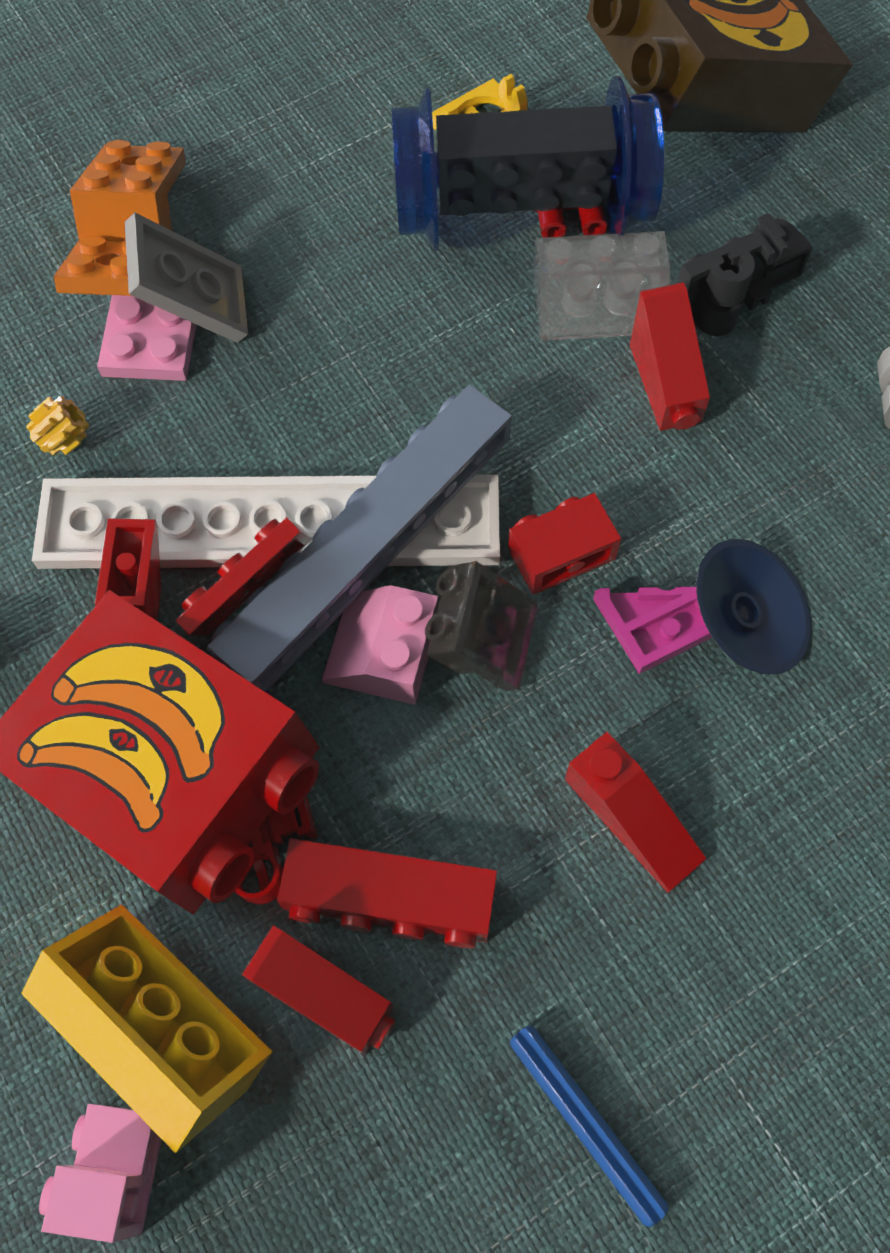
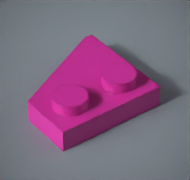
(653, 623)

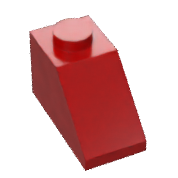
(131, 563)

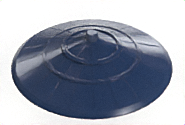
(753, 606)

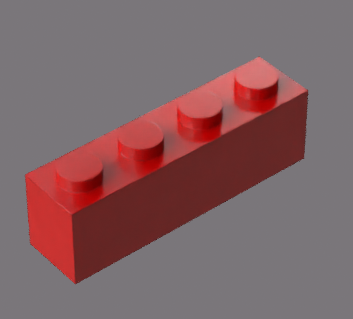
(387, 891)

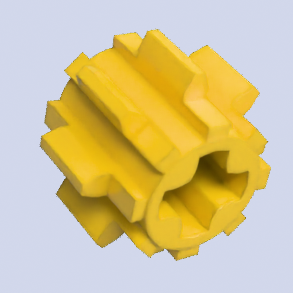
(57, 426)

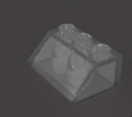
(595, 281)

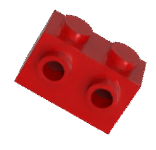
(563, 542)

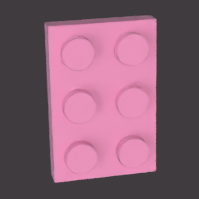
(145, 342)

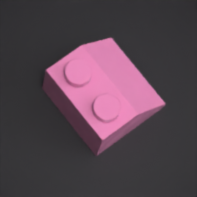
(382, 643)

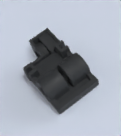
(742, 272)

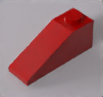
(634, 811)

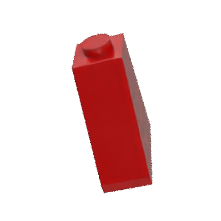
(669, 357)
(320, 991)

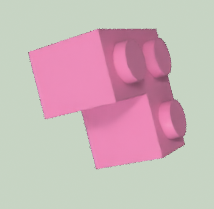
(110, 1181)

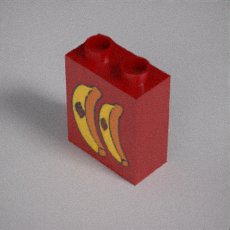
(156, 752)

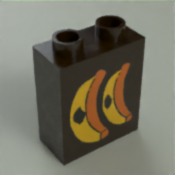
(724, 61)

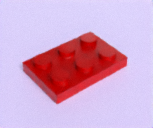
(241, 577)

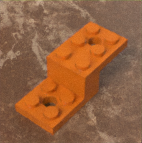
(106, 194)

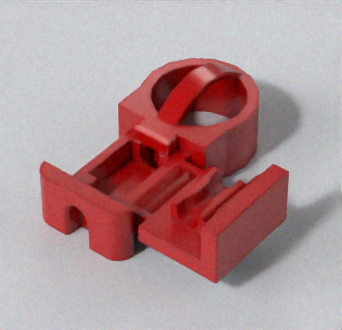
(272, 831)

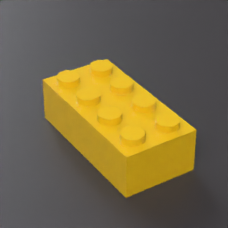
(146, 1025)

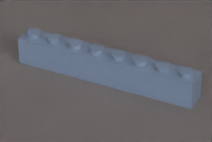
(361, 540)

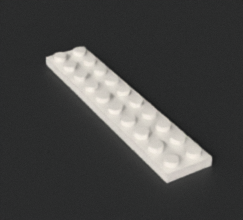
(217, 517)

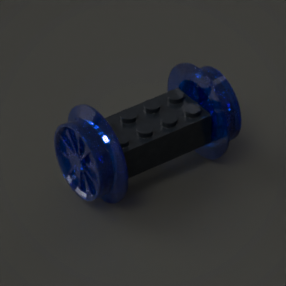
(530, 161)

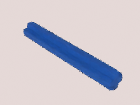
(589, 1126)

